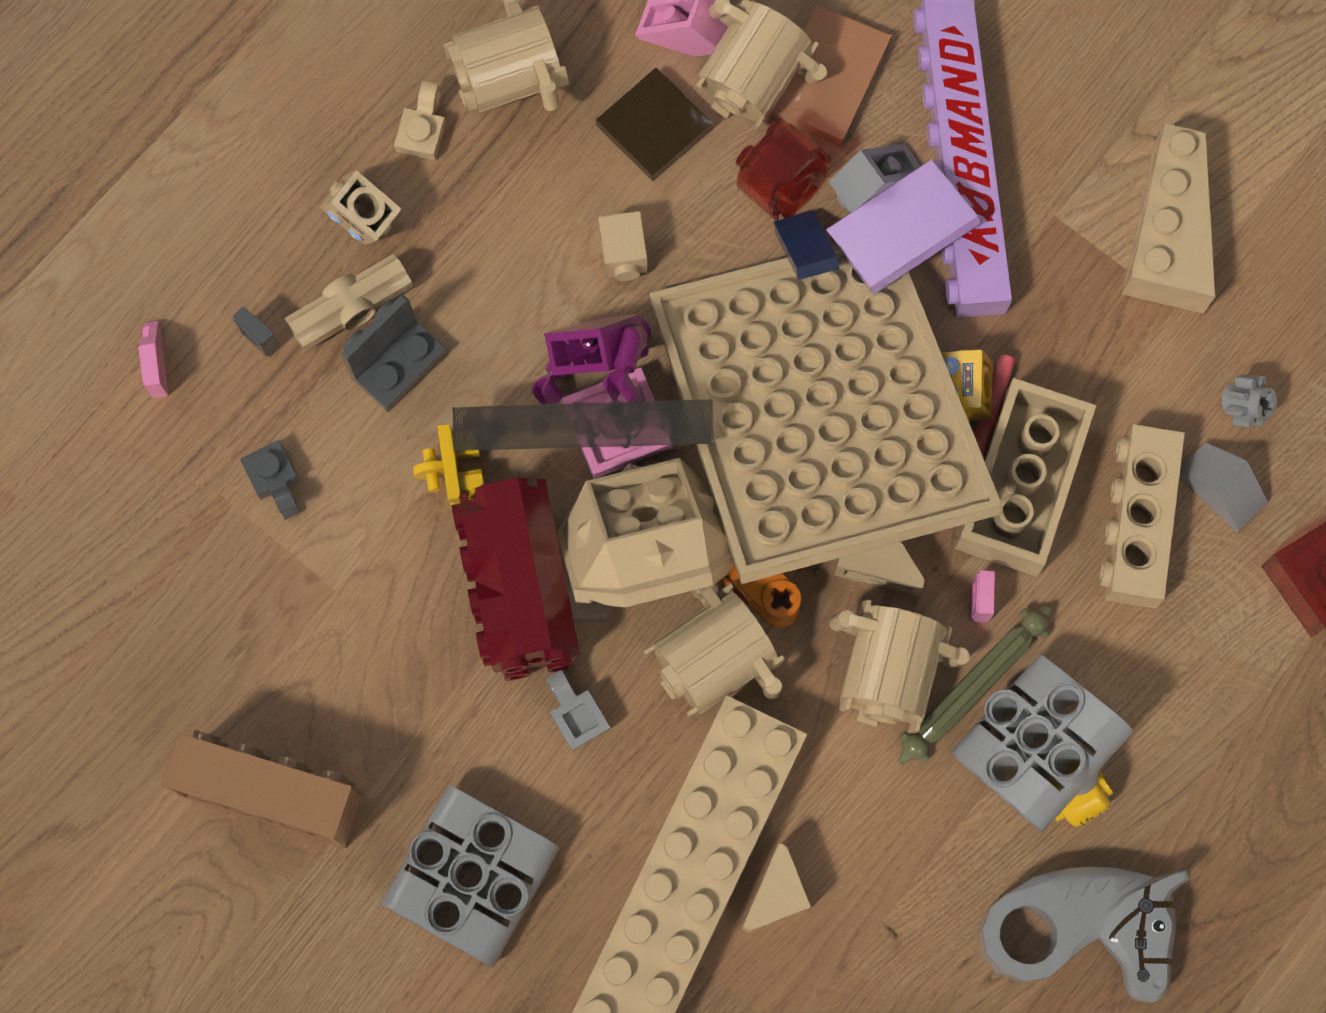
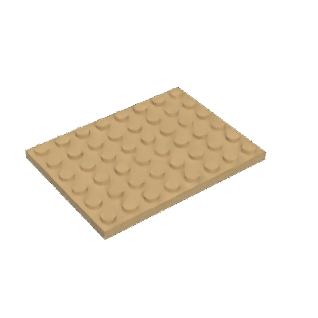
(824, 414)

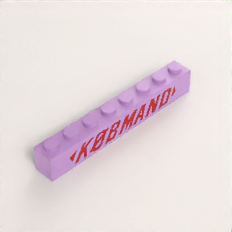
(964, 152)

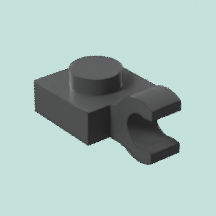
(272, 475)

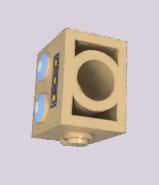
(375, 208)

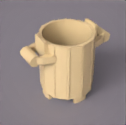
(755, 60)
(507, 61)
(716, 653)
(893, 663)

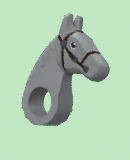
(1081, 904)

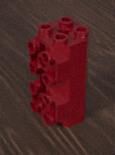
(517, 578)

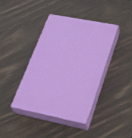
(903, 226)

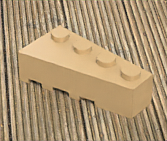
(1173, 229)

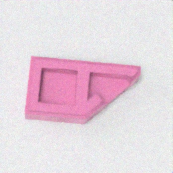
(152, 360)

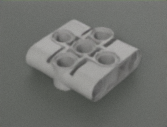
(1052, 694)
(520, 850)

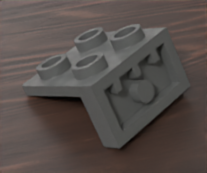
(391, 353)

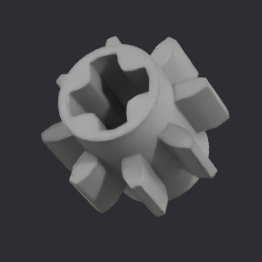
(1249, 400)

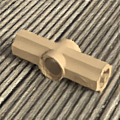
(349, 302)

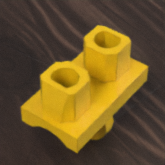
(456, 482)

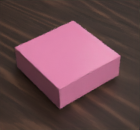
(982, 596)

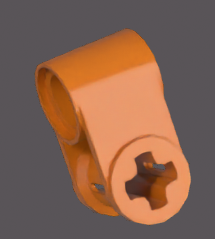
(761, 595)

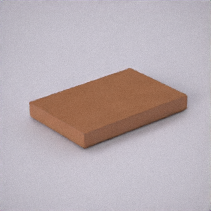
(851, 59)

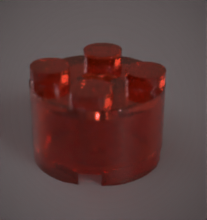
(781, 169)

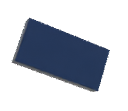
(806, 245)

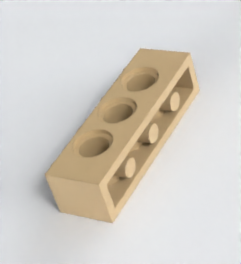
(1162, 454)

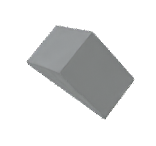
(1224, 484)

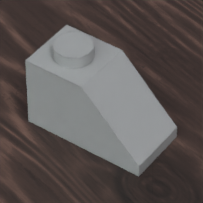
(872, 173)

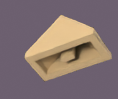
(883, 567)
(779, 894)

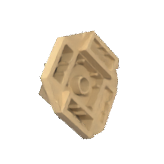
(644, 536)

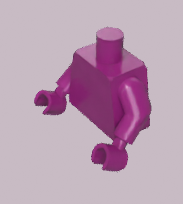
(595, 347)

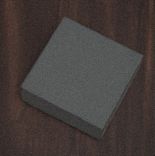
(256, 332)

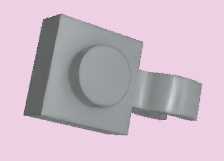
(577, 716)

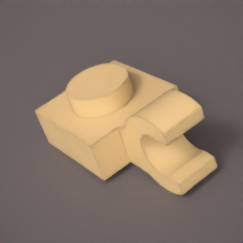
(422, 129)

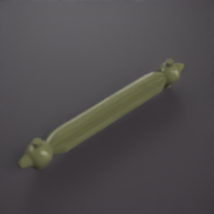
(974, 685)

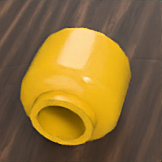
(1086, 806)

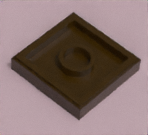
(654, 124)

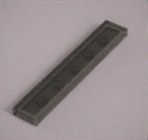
(583, 425)

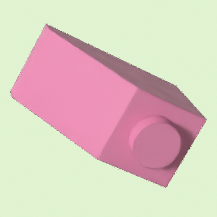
(681, 26)

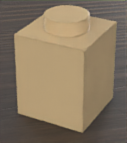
(623, 245)

